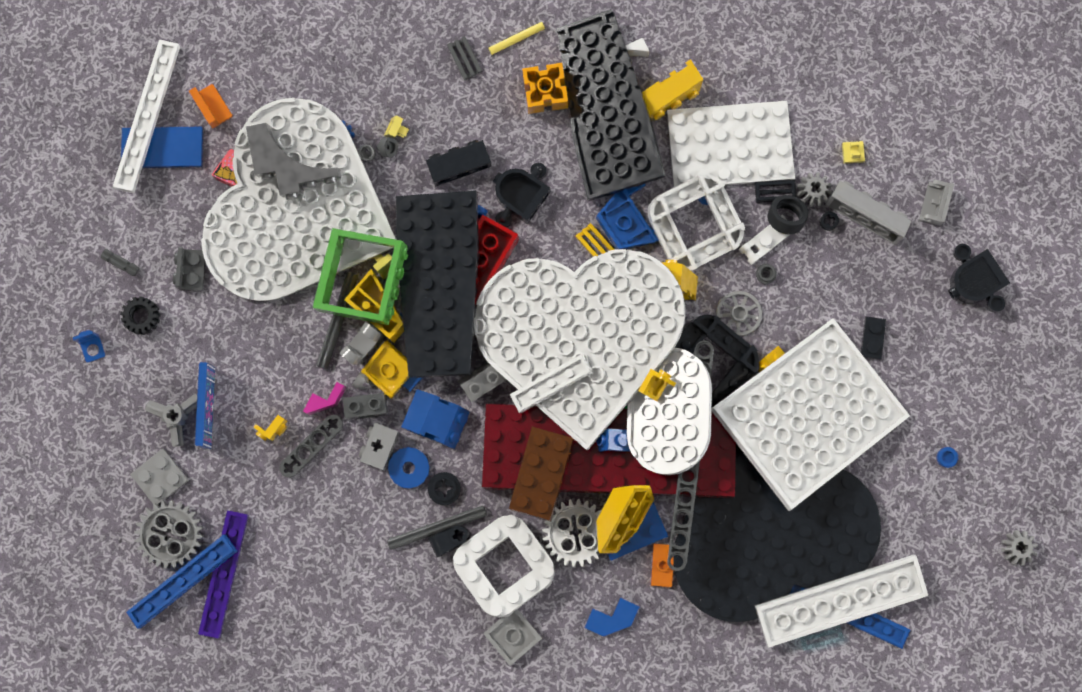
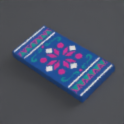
(205, 405)

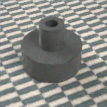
(387, 147)

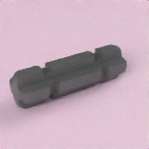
(119, 262)

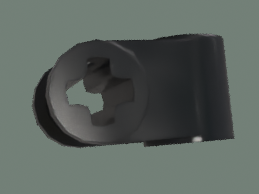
(446, 542)

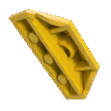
(622, 516)

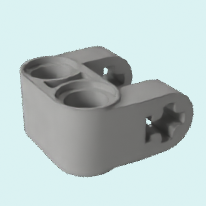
(362, 344)

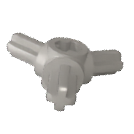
(165, 413)

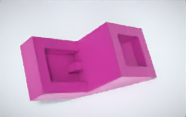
(319, 404)

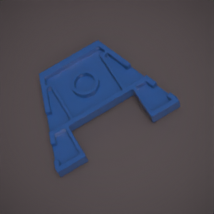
(624, 222)

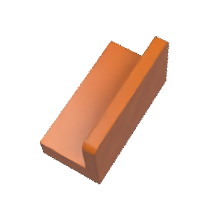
(211, 105)

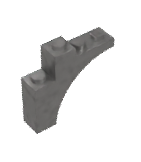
(291, 175)

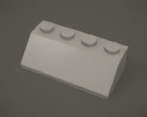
(869, 213)

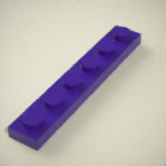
(223, 578)

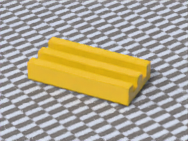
(585, 232)

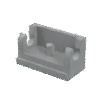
(936, 202)

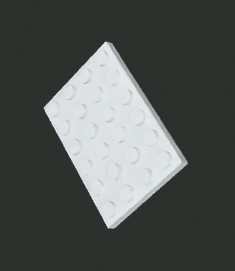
(731, 143)

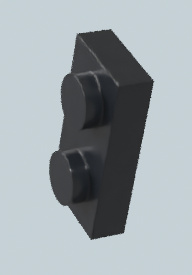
(873, 338)

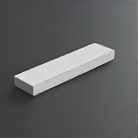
(551, 383)

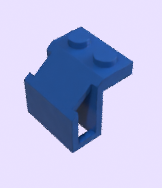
(435, 419)

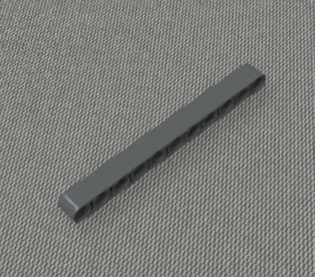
(689, 487)

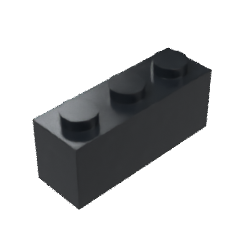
(458, 162)

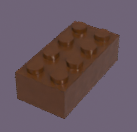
(541, 474)

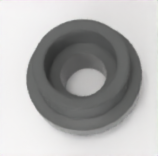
(766, 267)

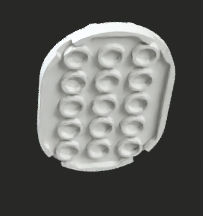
(676, 429)

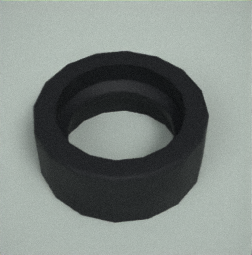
(792, 203)

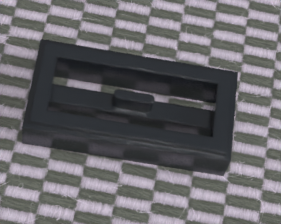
(758, 192)

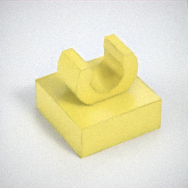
(395, 128)
(853, 152)
(382, 265)

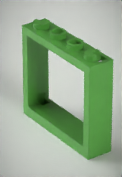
(330, 268)

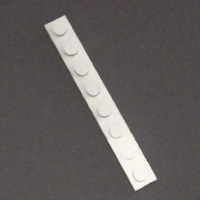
(146, 116)

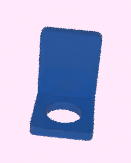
(87, 338)

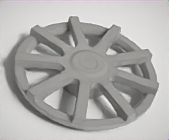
(739, 313)

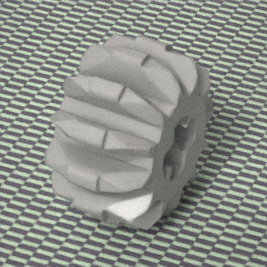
(809, 183)
(1017, 539)

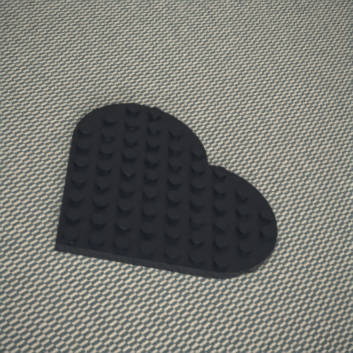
(757, 550)

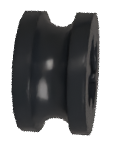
(827, 226)

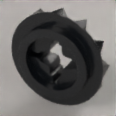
(436, 482)

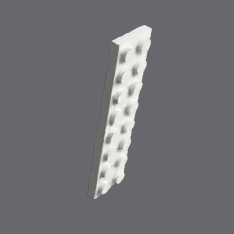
(841, 600)

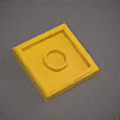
(387, 369)

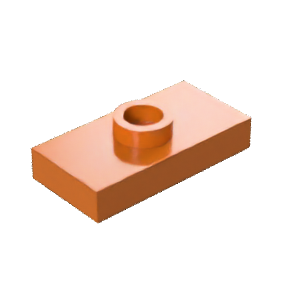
(661, 573)

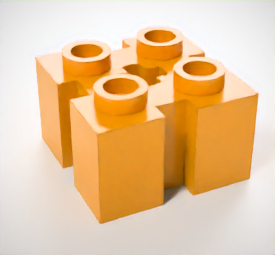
(553, 79)

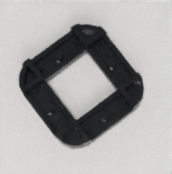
(731, 343)

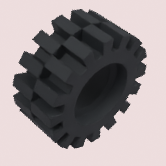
(129, 310)

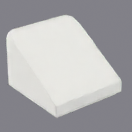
(638, 48)

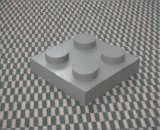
(159, 477)
(512, 636)

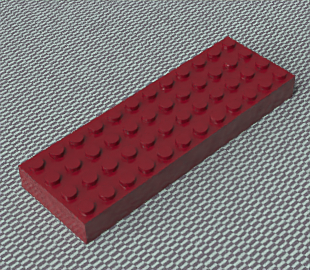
(593, 470)

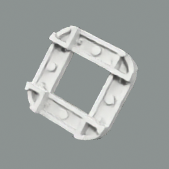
(722, 208)
(521, 591)

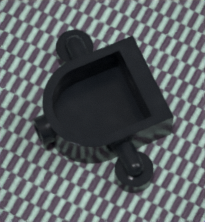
(520, 193)
(977, 279)

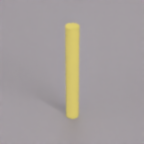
(516, 38)

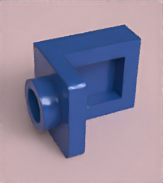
(613, 440)

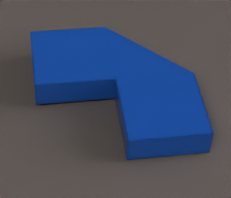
(621, 618)

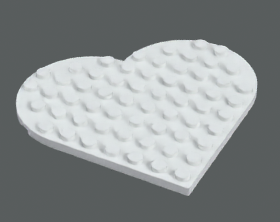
(278, 246)
(613, 309)

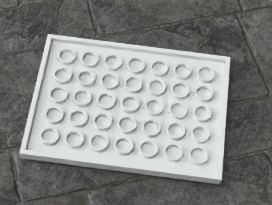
(810, 414)

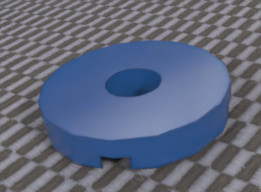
(396, 465)

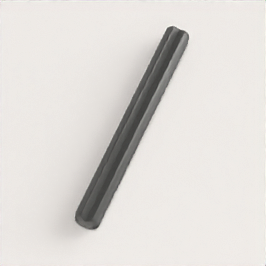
(336, 322)
(436, 527)

